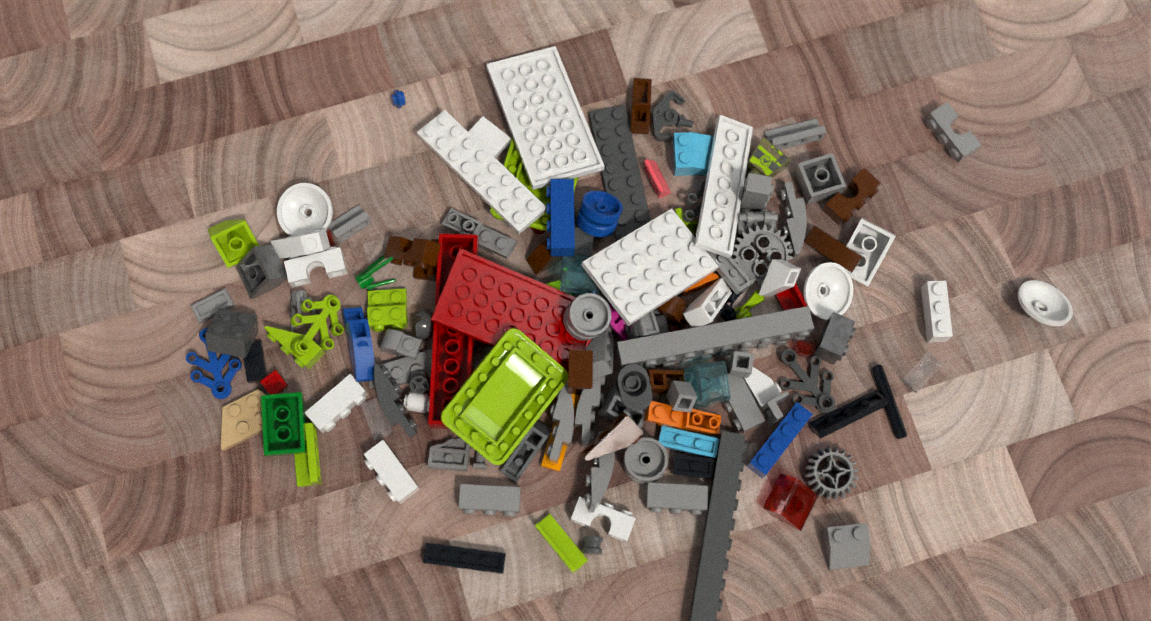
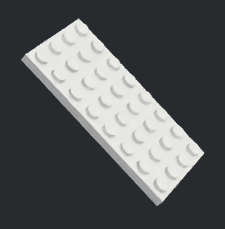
(544, 117)

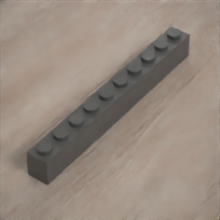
(717, 527)

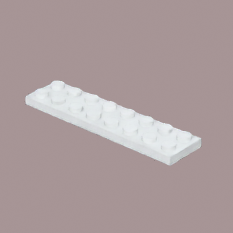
(482, 172)
(724, 187)

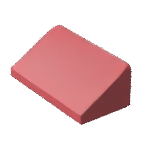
(656, 178)

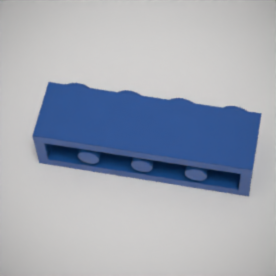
(561, 217)
(779, 440)

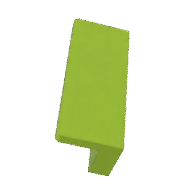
(308, 464)
(561, 543)

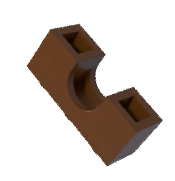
(841, 208)
(411, 253)

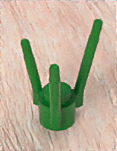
(365, 277)

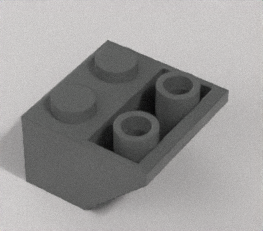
(614, 406)

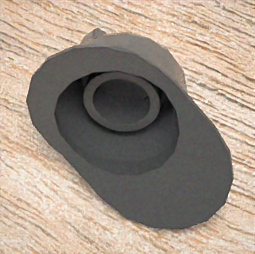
(635, 387)

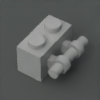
(750, 219)

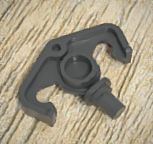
(664, 115)

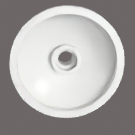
(294, 206)
(835, 293)
(1045, 303)

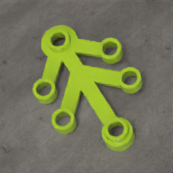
(319, 323)

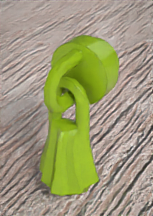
(754, 299)

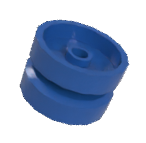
(599, 213)

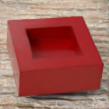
(274, 383)

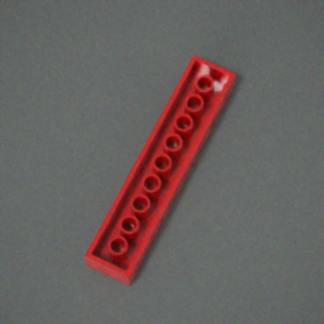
(451, 350)

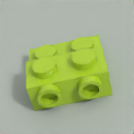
(387, 309)

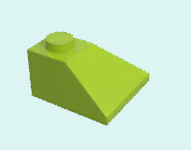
(232, 240)

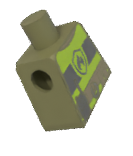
(767, 160)

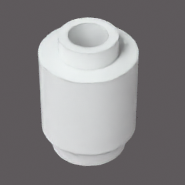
(417, 402)

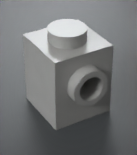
(741, 364)
(681, 396)

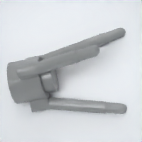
(297, 298)

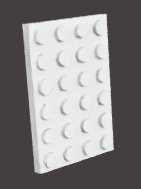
(649, 266)

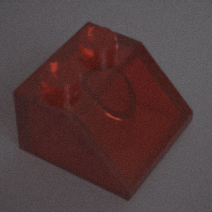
(790, 501)

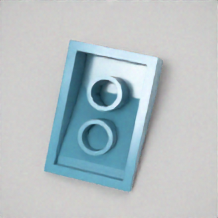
(691, 153)

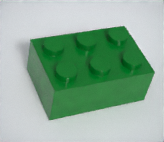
(283, 424)

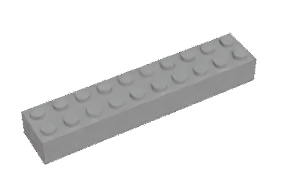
(716, 339)

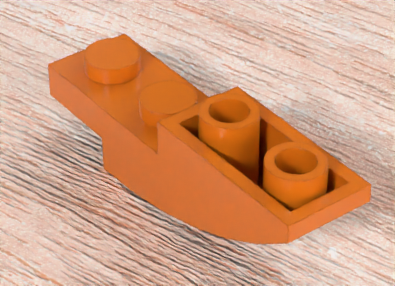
(696, 421)

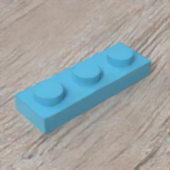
(689, 442)

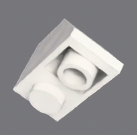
(780, 277)

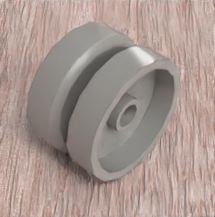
(595, 309)
(656, 458)

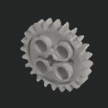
(775, 243)

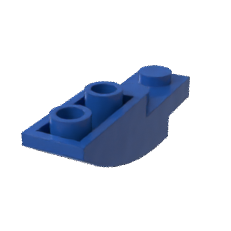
(360, 344)

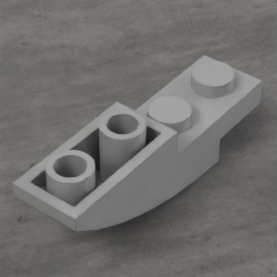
(795, 226)
(488, 239)
(564, 415)
(584, 416)
(599, 479)

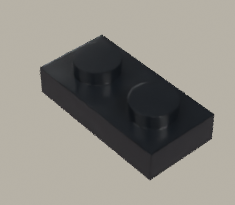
(255, 363)
(693, 466)

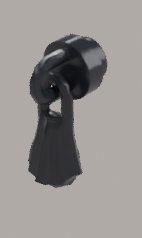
(727, 311)

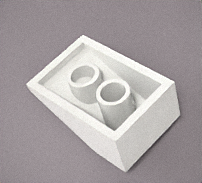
(873, 244)

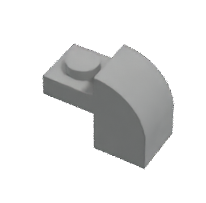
(400, 344)

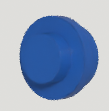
(398, 99)

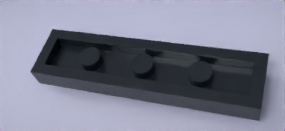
(848, 414)
(464, 558)

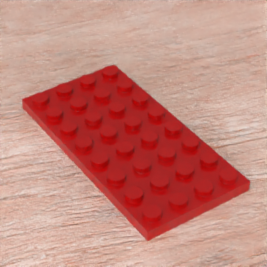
(490, 299)

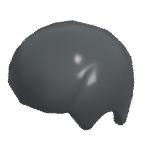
(424, 327)

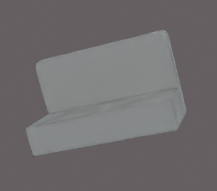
(349, 224)
(772, 411)

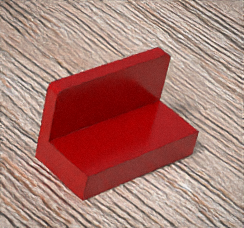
(790, 299)

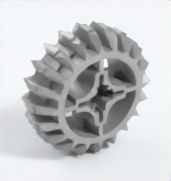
(832, 481)

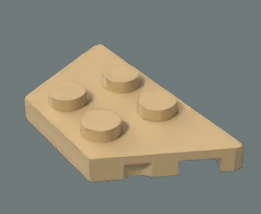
(241, 420)

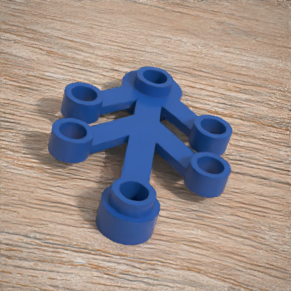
(214, 367)

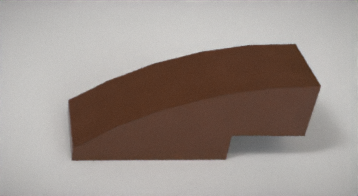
(641, 106)
(833, 248)

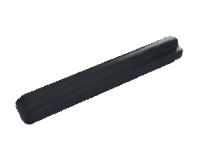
(891, 408)

